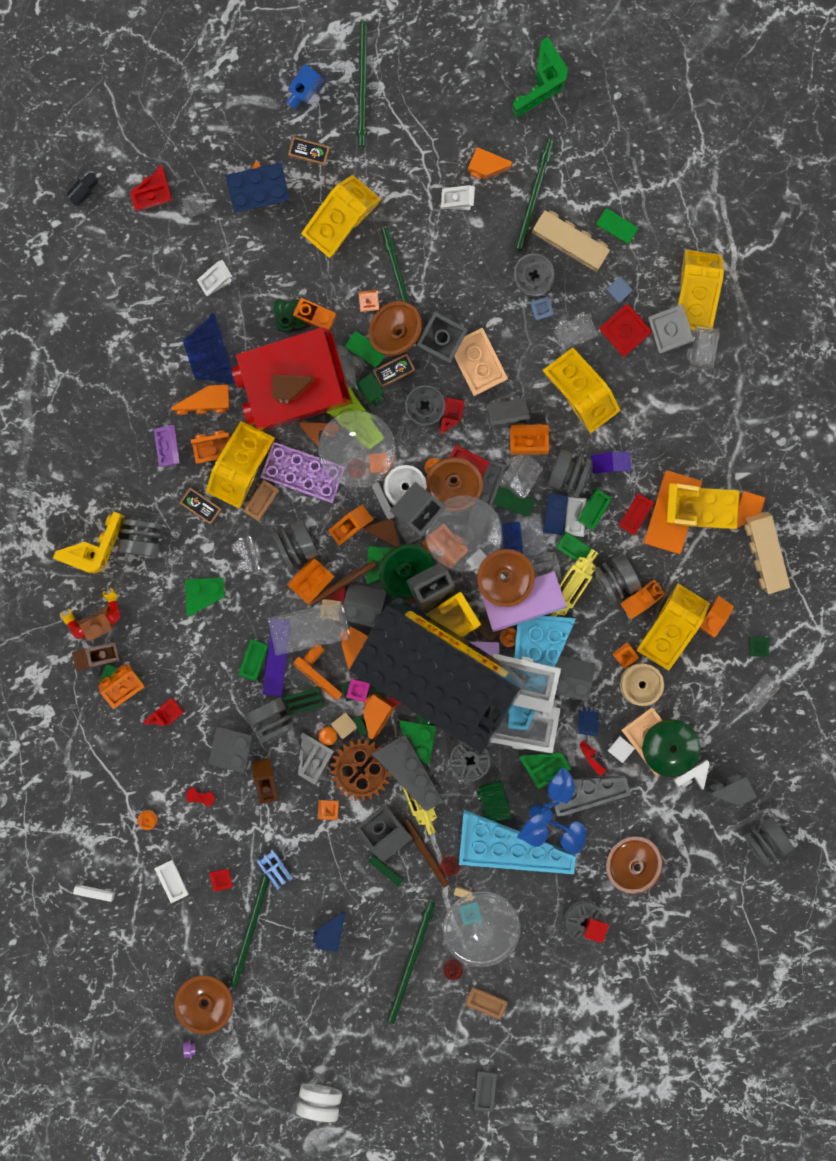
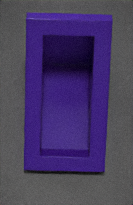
(611, 462)

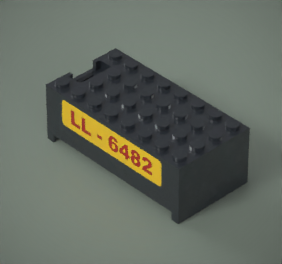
(438, 674)

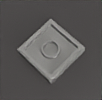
(671, 329)

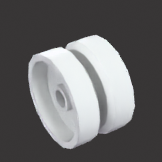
(398, 476)
(319, 1102)

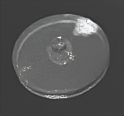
(356, 448)
(464, 534)
(481, 929)

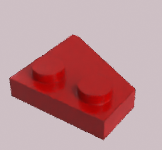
(151, 192)

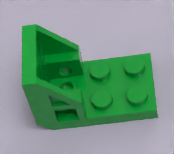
(549, 66)

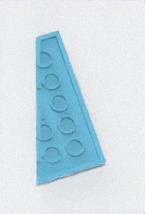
(543, 642)
(497, 846)

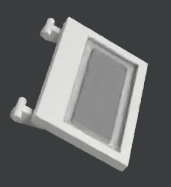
(541, 686)
(539, 735)

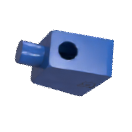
(309, 80)

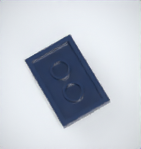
(257, 188)

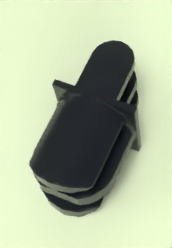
(82, 189)

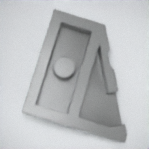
(313, 758)

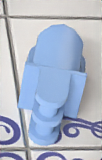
(267, 858)

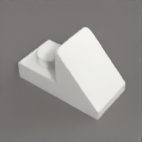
(458, 197)
(215, 278)
(698, 772)

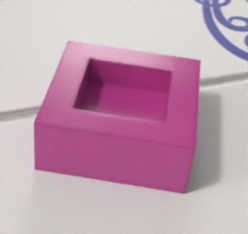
(358, 690)

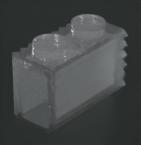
(703, 346)

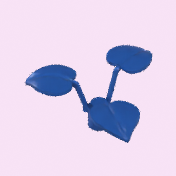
(535, 830)

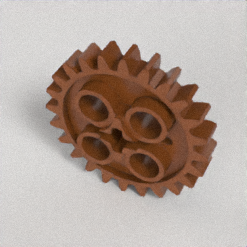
(347, 758)

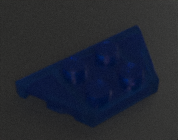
(208, 353)

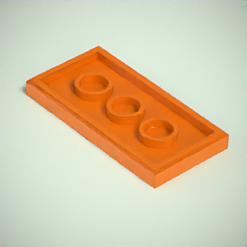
(659, 532)

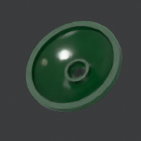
(393, 579)
(657, 745)

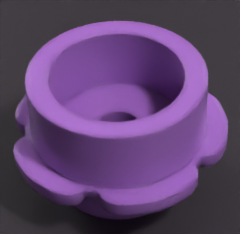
(189, 1049)

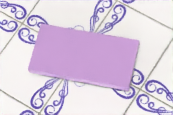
(299, 472)
(543, 600)

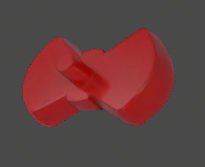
(193, 795)

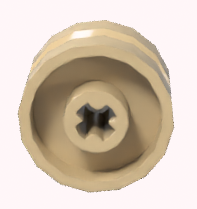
(630, 684)

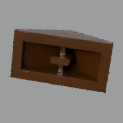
(385, 531)

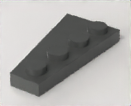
(408, 771)
(593, 792)

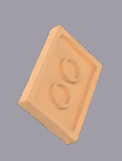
(479, 362)
(638, 728)

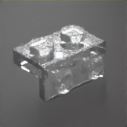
(532, 535)

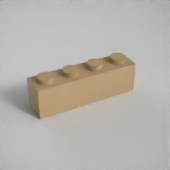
(570, 240)
(767, 553)

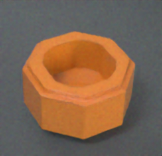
(327, 736)

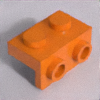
(529, 439)
(209, 447)

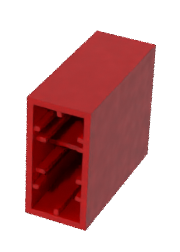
(300, 355)

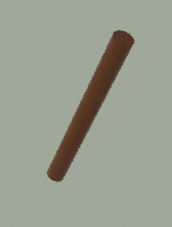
(343, 582)
(425, 852)

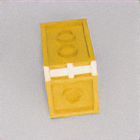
(339, 214)
(701, 286)
(583, 389)
(239, 464)
(702, 507)
(80, 554)
(455, 615)
(674, 627)

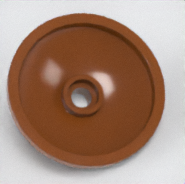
(389, 323)
(468, 481)
(515, 586)
(624, 860)
(203, 1018)

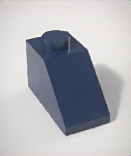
(555, 514)
(587, 722)
(330, 933)

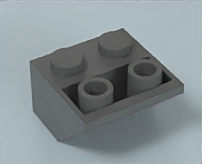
(418, 509)
(431, 587)
(735, 790)

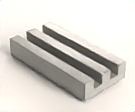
(382, 500)

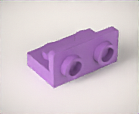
(166, 446)

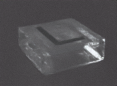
(194, 205)

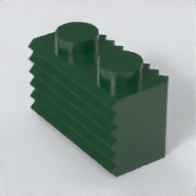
(371, 390)
(494, 801)

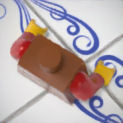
(97, 622)

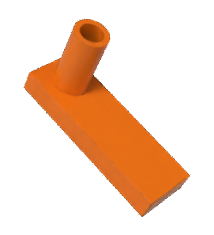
(304, 666)

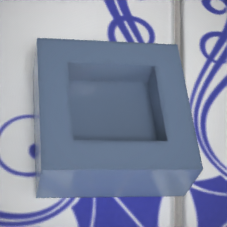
(619, 290)
(542, 309)

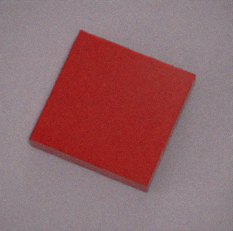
(625, 330)

